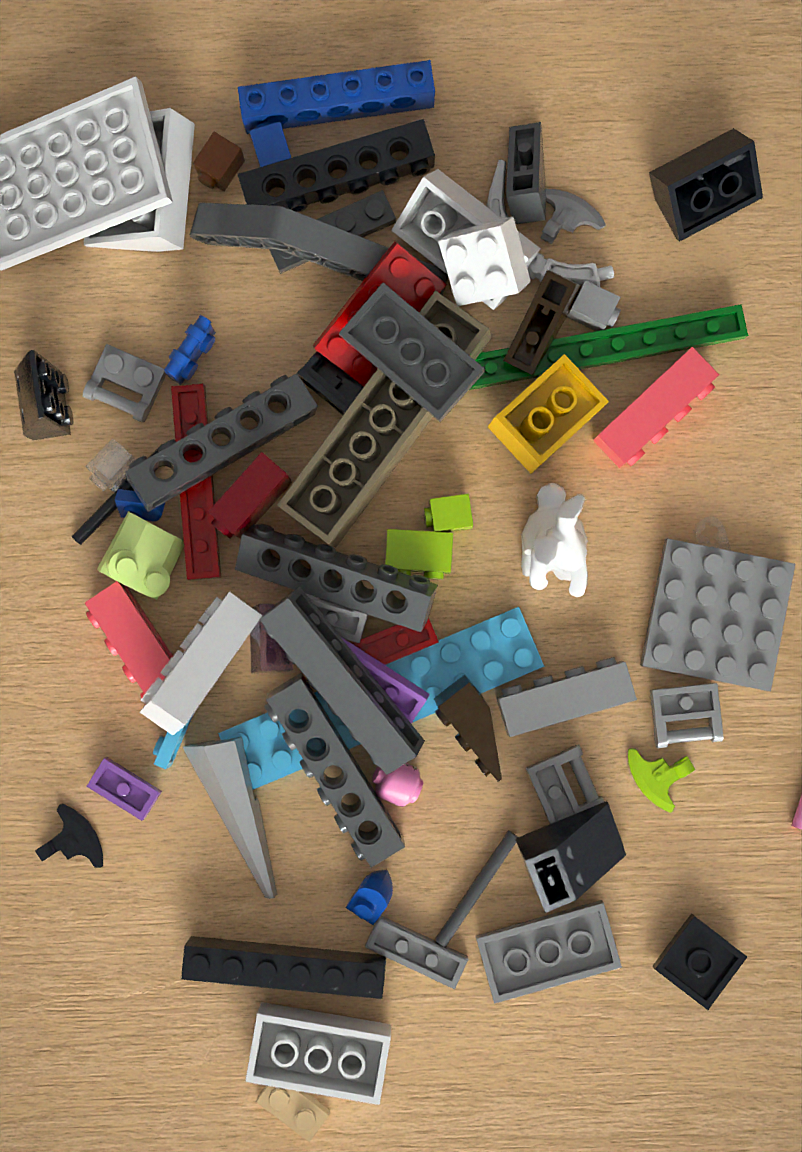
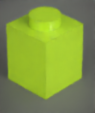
(449, 513)

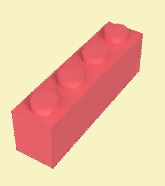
(656, 407)
(129, 634)

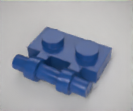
(198, 341)

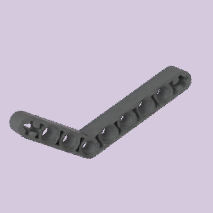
(290, 232)

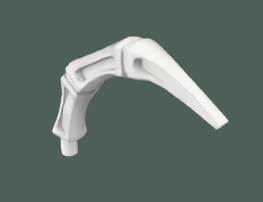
(539, 265)

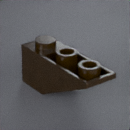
(471, 717)

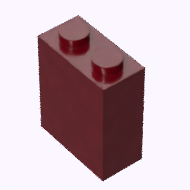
(249, 497)

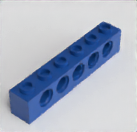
(339, 96)

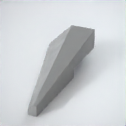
(227, 780)

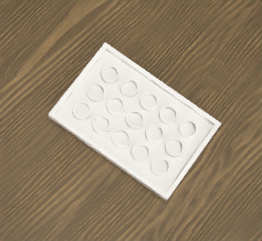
(78, 172)

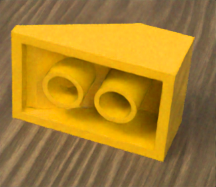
(547, 413)

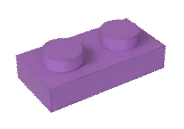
(124, 788)

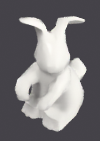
(555, 541)

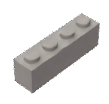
(566, 697)

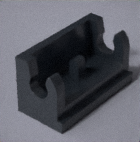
(330, 382)

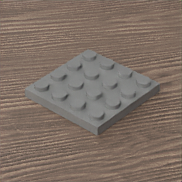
(717, 614)

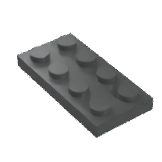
(412, 352)

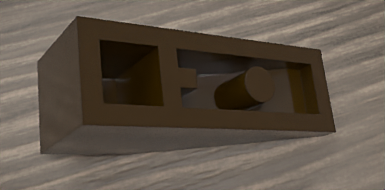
(542, 321)

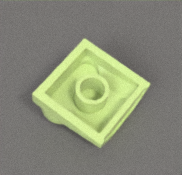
(142, 556)

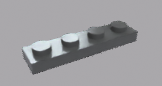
(357, 218)

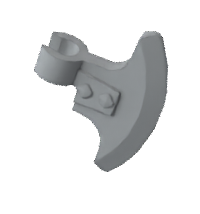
(569, 214)

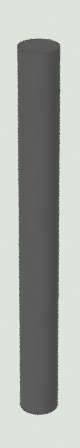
(476, 889)

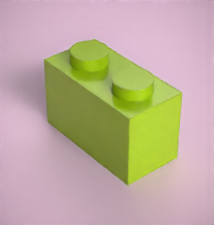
(420, 552)

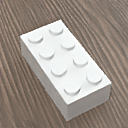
(444, 207)
(204, 658)
(319, 1053)

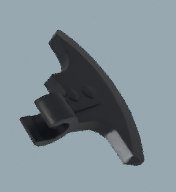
(75, 839)

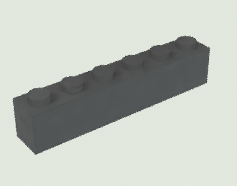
(342, 681)

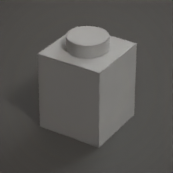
(595, 307)

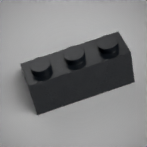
(707, 183)

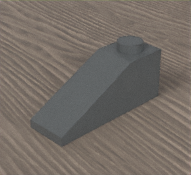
(526, 174)

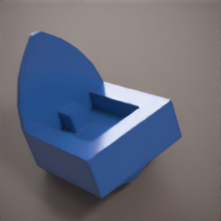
(129, 501)
(372, 896)

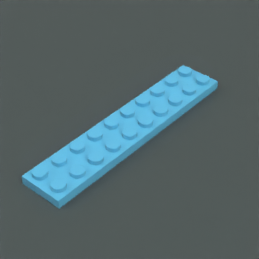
(485, 653)

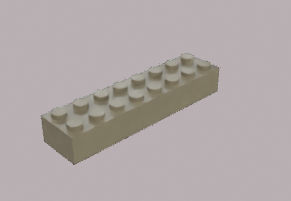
(371, 438)

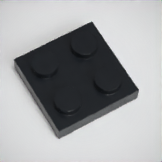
(699, 961)

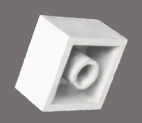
(485, 261)

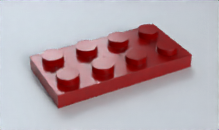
(402, 275)

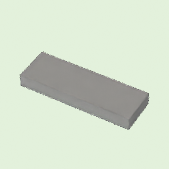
(416, 952)

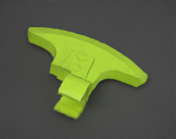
(657, 776)

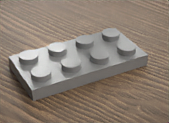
(548, 951)

